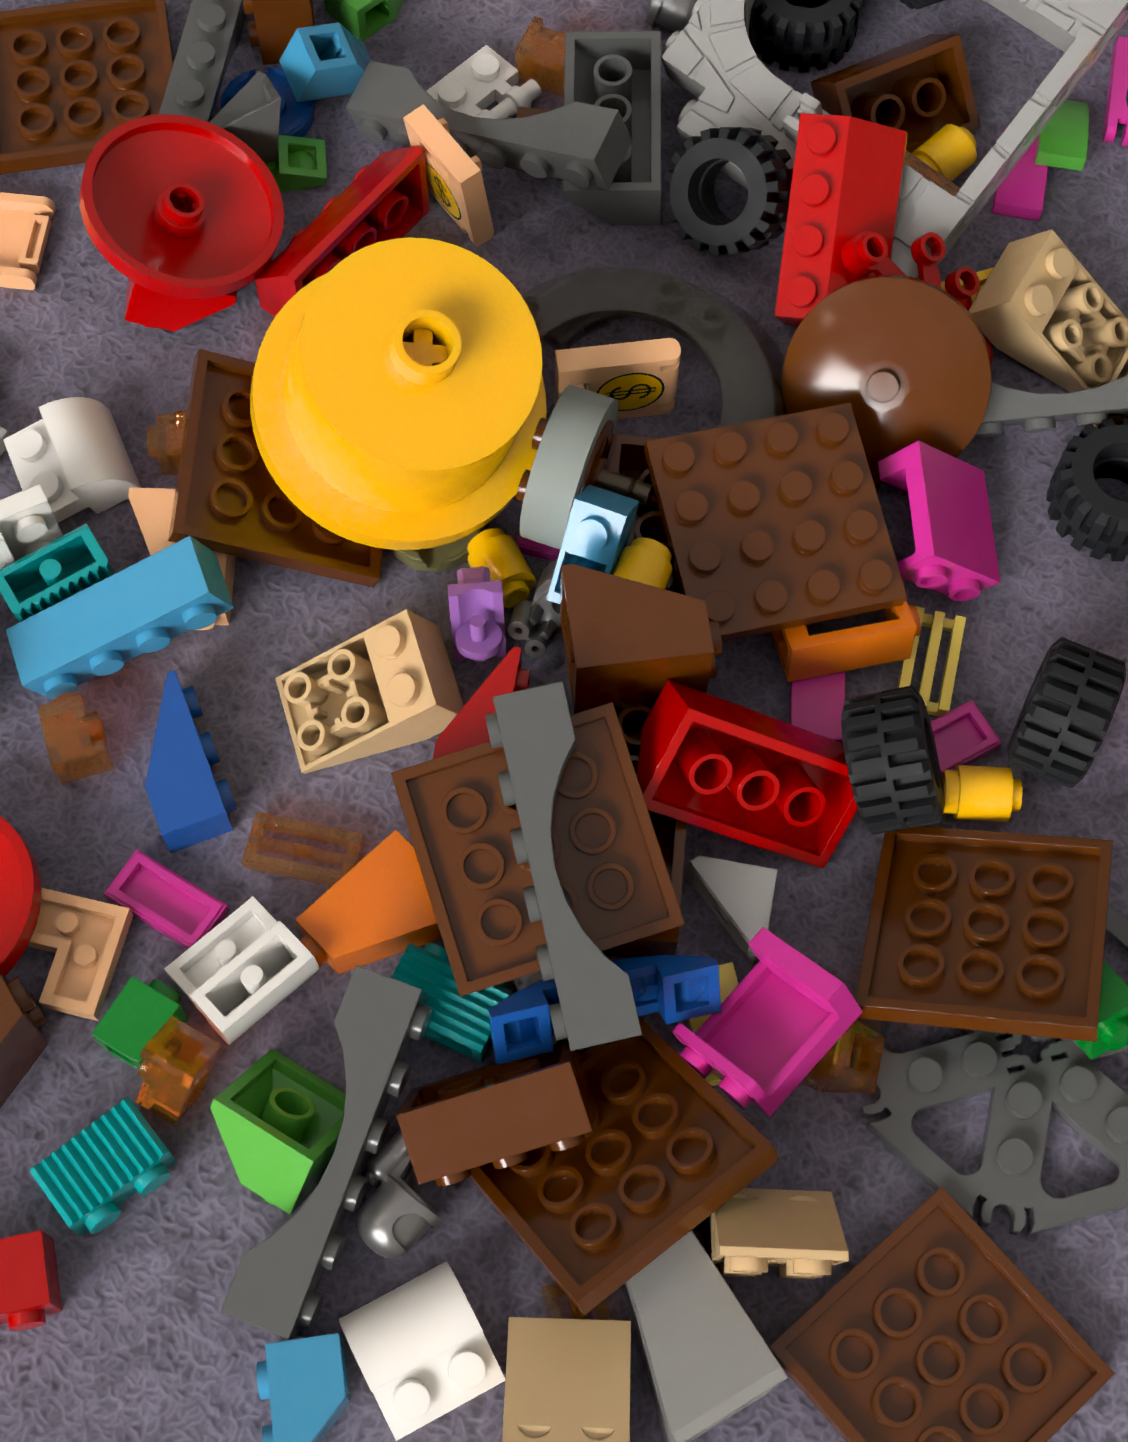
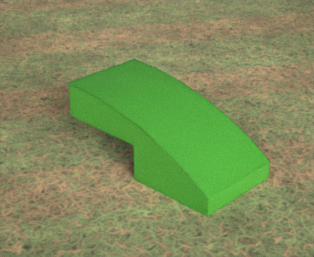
(1065, 138)
(299, 163)

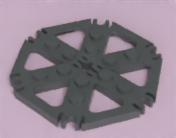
(1015, 1117)

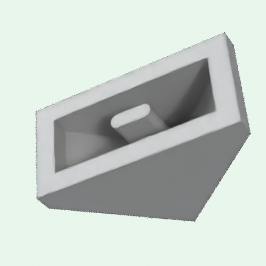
(736, 896)

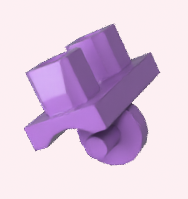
(477, 615)

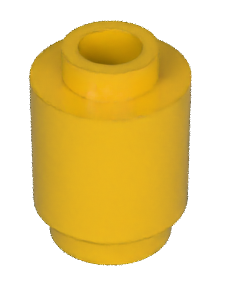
(949, 151)
(645, 562)
(505, 563)
(981, 793)

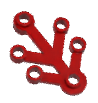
(868, 254)

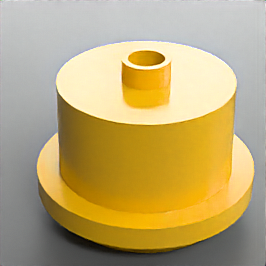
(401, 395)

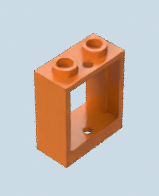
(847, 648)

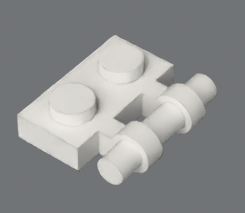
(480, 82)

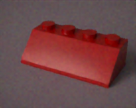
(840, 185)
(374, 208)
(744, 775)

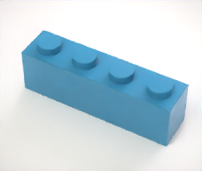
(119, 619)

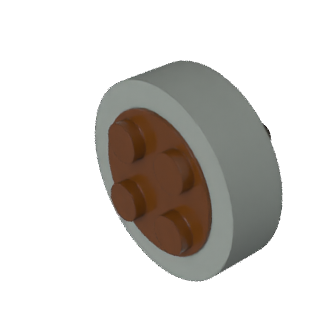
(569, 458)

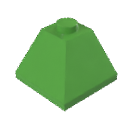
(279, 1128)

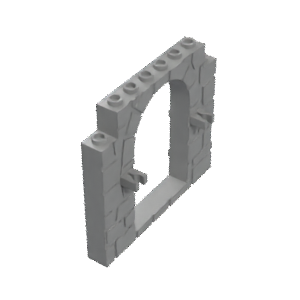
(737, 90)

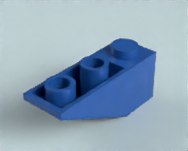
(179, 775)

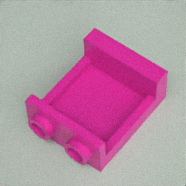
(948, 521)
(771, 1026)

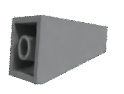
(697, 1342)

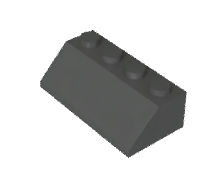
(621, 74)

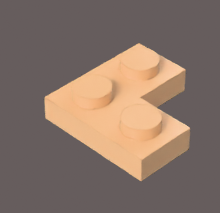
(87, 949)

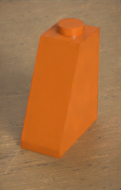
(371, 910)

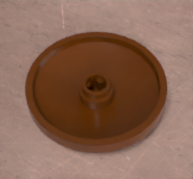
(901, 359)

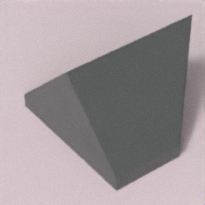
(254, 116)

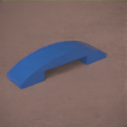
(672, 984)

